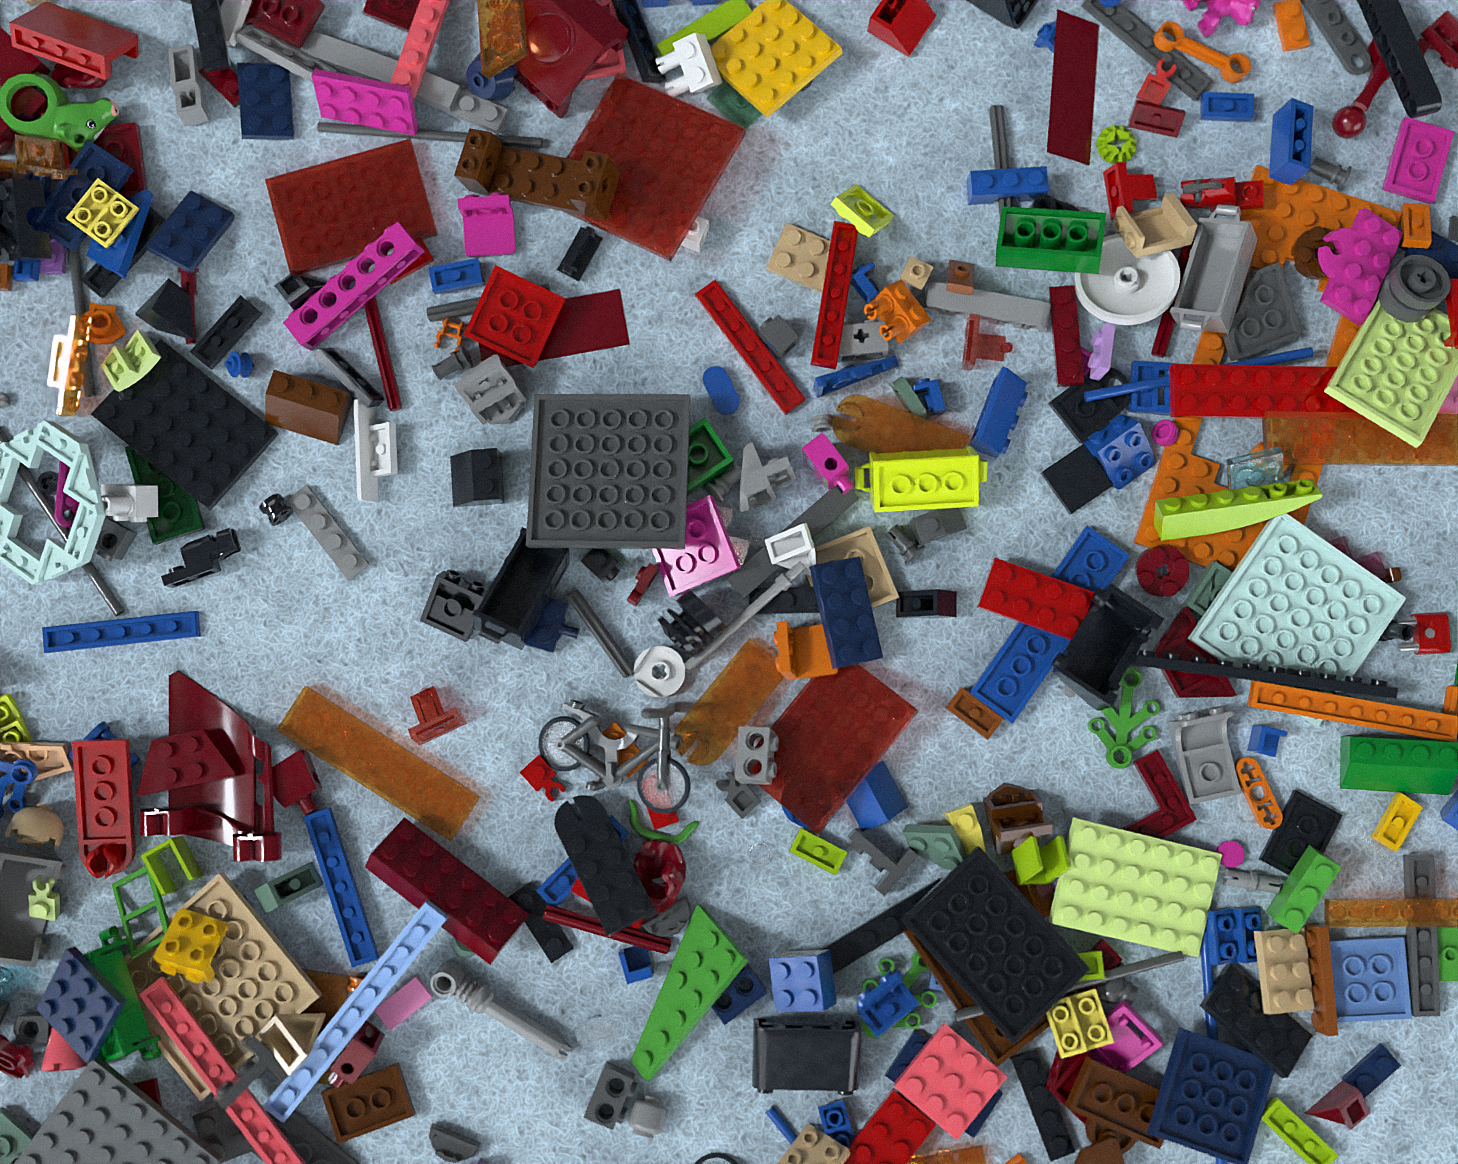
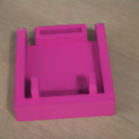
(1128, 1046)

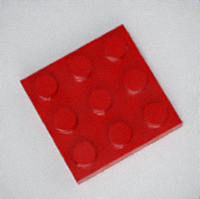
(514, 316)

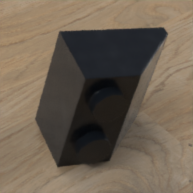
(477, 478)

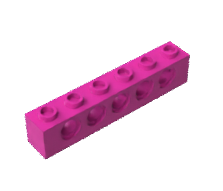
(366, 287)

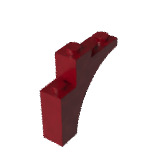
(27, 102)

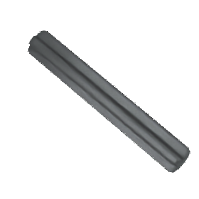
(600, 633)

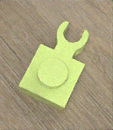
(44, 902)

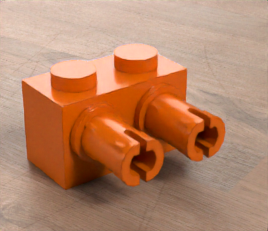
(900, 311)

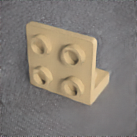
(815, 1148)

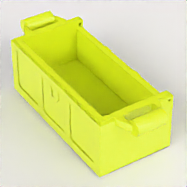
(923, 479)

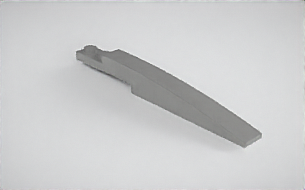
(432, 90)

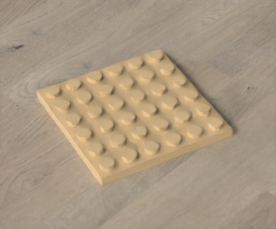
(249, 987)

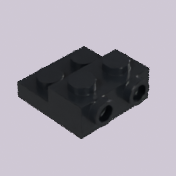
(452, 604)

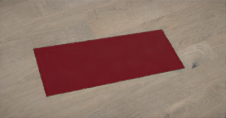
(1073, 88)
(582, 326)

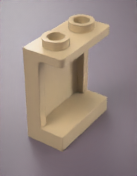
(1156, 228)

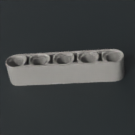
(992, 306)

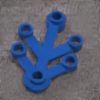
(16, 776)

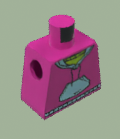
(820, 457)

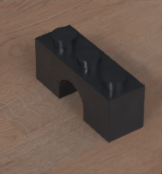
(21, 240)

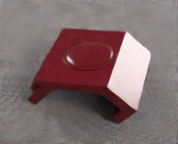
(563, 47)

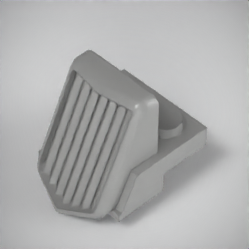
(491, 392)
(760, 481)

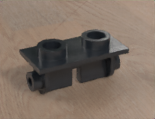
(580, 253)

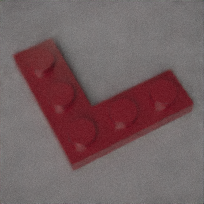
(1173, 807)

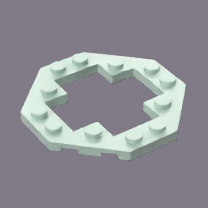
(80, 485)

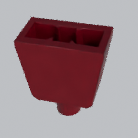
(295, 782)

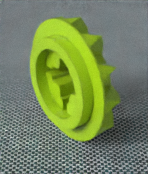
(1110, 152)

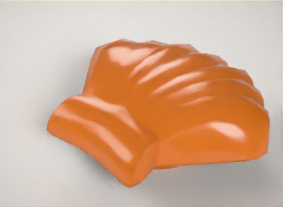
(105, 324)

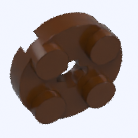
(1304, 255)

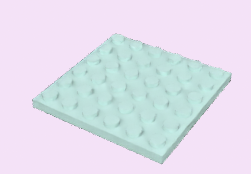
(1297, 607)

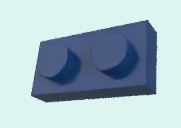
(1227, 106)
(456, 276)

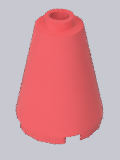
(60, 1055)

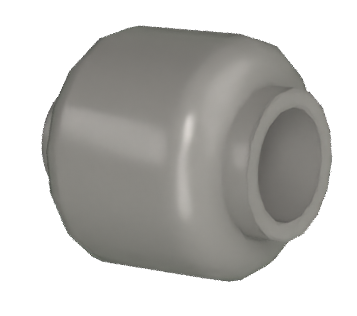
(647, 1117)

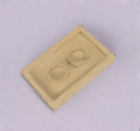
(800, 257)
(1284, 971)

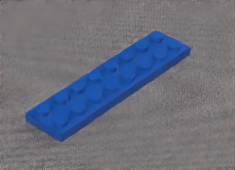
(1028, 651)

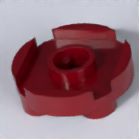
(1168, 584)
(15, 1059)

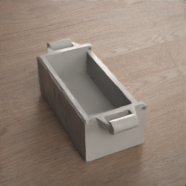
(1215, 272)

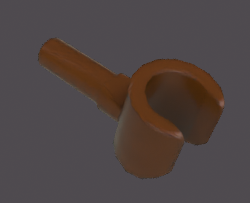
(1393, 575)

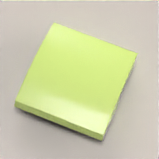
(132, 363)

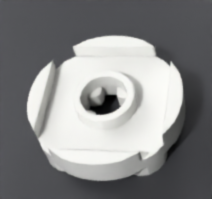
(662, 686)

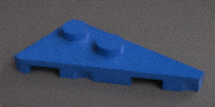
(851, 374)

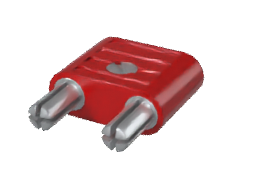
(1430, 633)

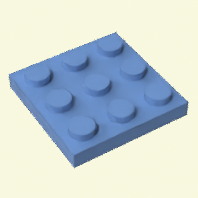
(1370, 979)

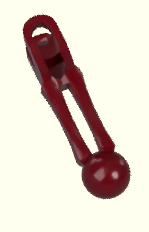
(1351, 119)

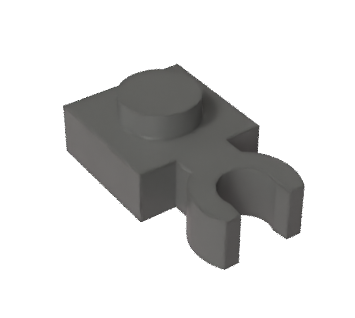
(741, 797)

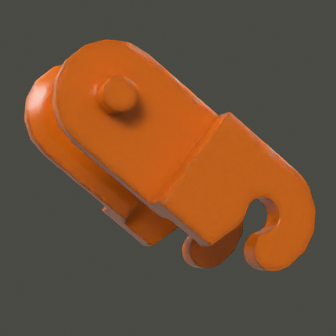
(440, 334)

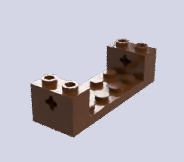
(538, 178)

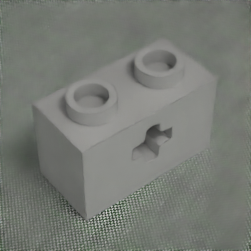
(873, 347)

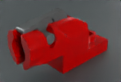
(1222, 191)

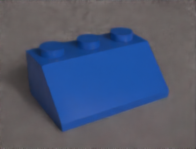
(999, 414)

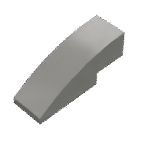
(187, 85)

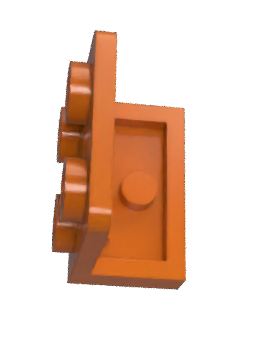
(802, 652)

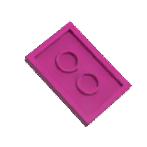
(1417, 160)

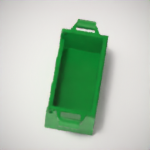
(131, 1021)

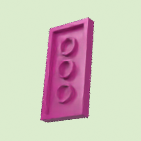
(365, 101)

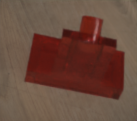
(982, 345)
(432, 718)

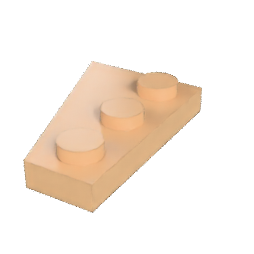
(48, 757)

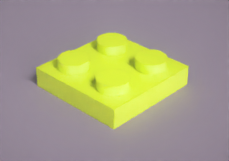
(862, 210)

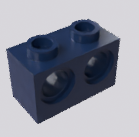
(740, 998)

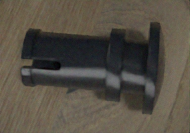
(1397, 631)

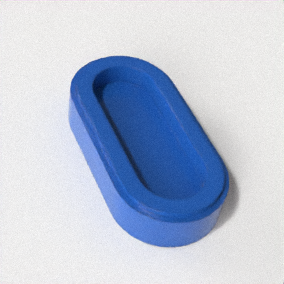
(721, 390)

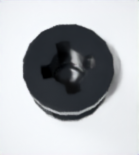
(275, 509)

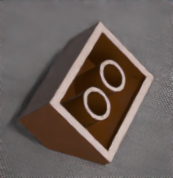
(306, 407)

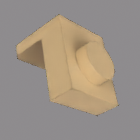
(916, 273)

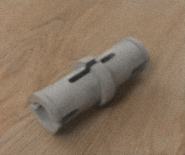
(1251, 881)

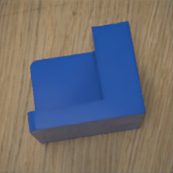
(1265, 740)
(635, 964)

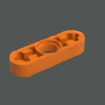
(1259, 813)

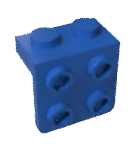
(1122, 450)
(886, 1003)

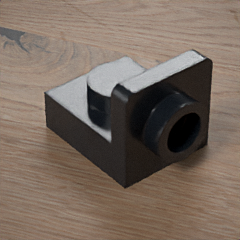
(601, 564)

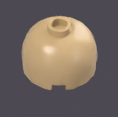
(36, 826)

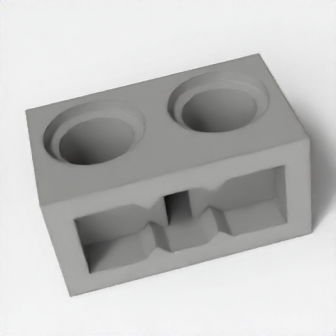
(748, 756)

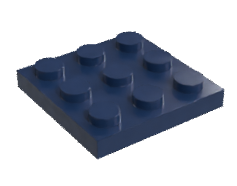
(81, 1004)

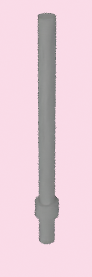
(782, 582)

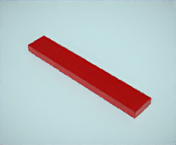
(834, 295)
(750, 347)

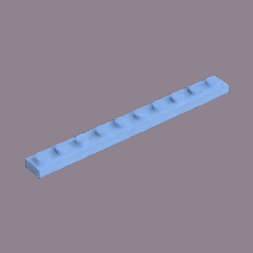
(356, 1009)

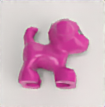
(1240, 10)

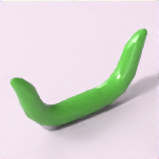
(650, 834)

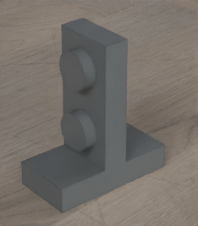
(881, 861)
(248, 1072)

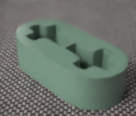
(908, 397)

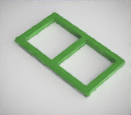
(158, 902)

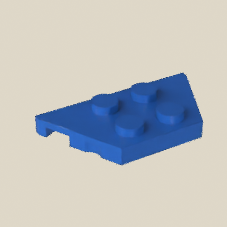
(121, 251)

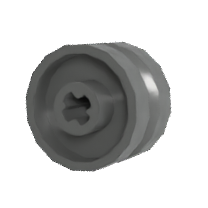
(1414, 288)

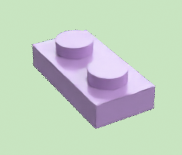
(1101, 356)

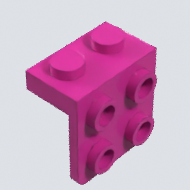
(488, 225)

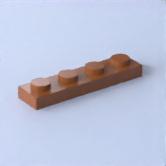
(1320, 964)

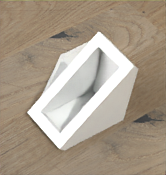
(791, 547)

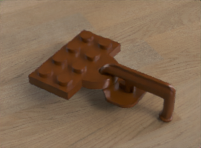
(1115, 1109)

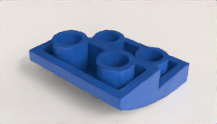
(1232, 934)

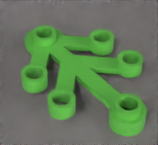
(1124, 724)
(907, 980)

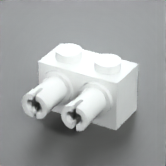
(696, 62)
(130, 501)

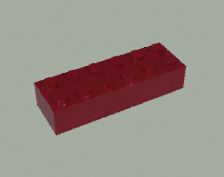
(425, 870)

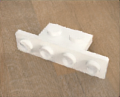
(374, 451)

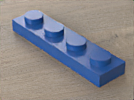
(558, 885)

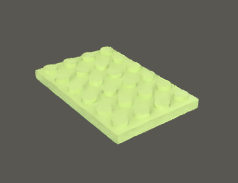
(1397, 372)
(1135, 887)

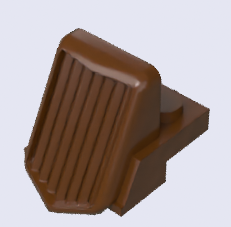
(1014, 817)

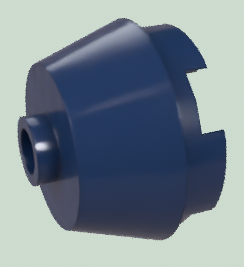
(496, 87)

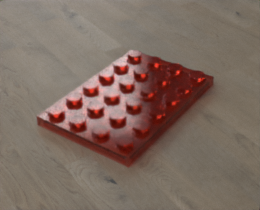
(344, 204)
(833, 741)

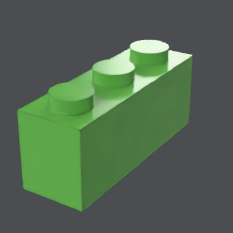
(1303, 889)

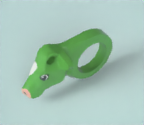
(64, 120)

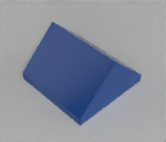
(876, 798)

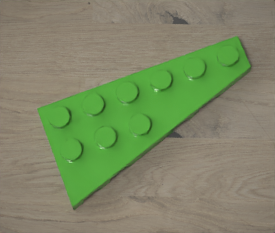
(696, 979)

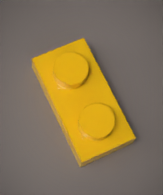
(1396, 822)

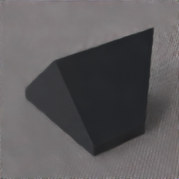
(297, 289)
(169, 310)

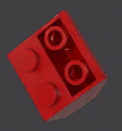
(901, 23)

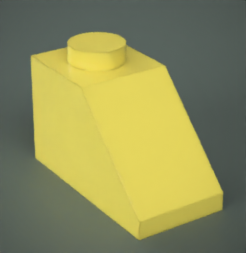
(966, 826)

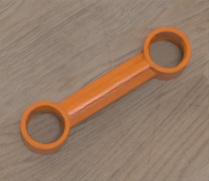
(1201, 52)

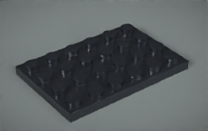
(187, 426)
(995, 944)

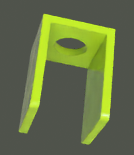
(1042, 865)
(158, 871)

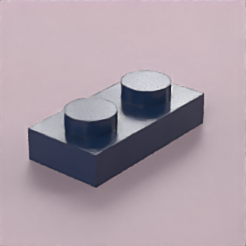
(1372, 1070)

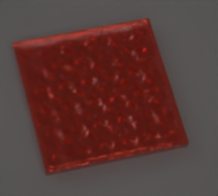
(666, 161)

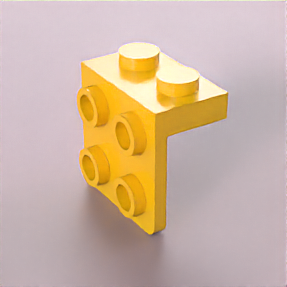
(190, 945)

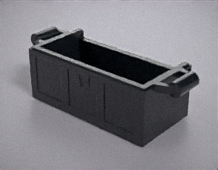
(520, 592)

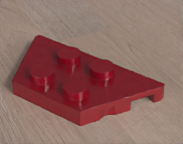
(1189, 684)
(183, 762)
(1063, 1076)

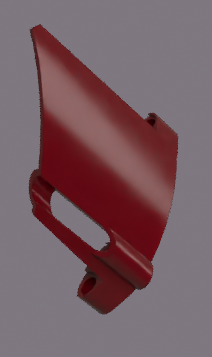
(224, 807)

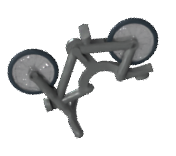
(661, 782)

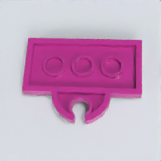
(1358, 264)

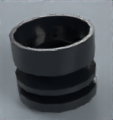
(691, 624)

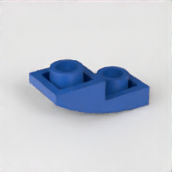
(836, 1122)

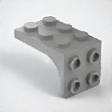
(1204, 754)

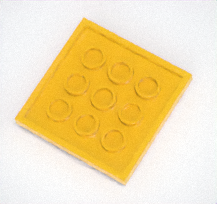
(773, 54)

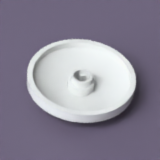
(1128, 287)

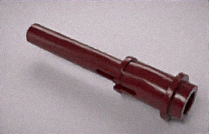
(190, 279)

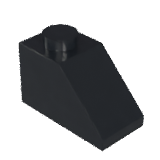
(926, 604)

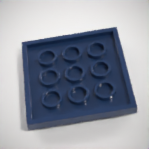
(1211, 1098)

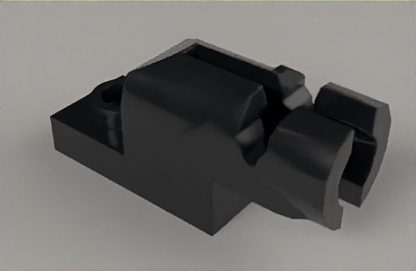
(202, 557)

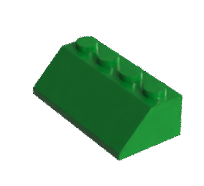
(1050, 239)
(1398, 765)

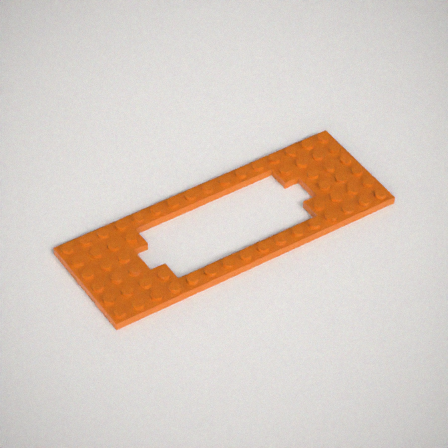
(1285, 216)

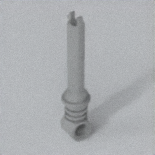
(482, 1000)

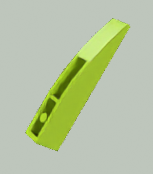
(1230, 508)

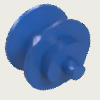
(239, 364)

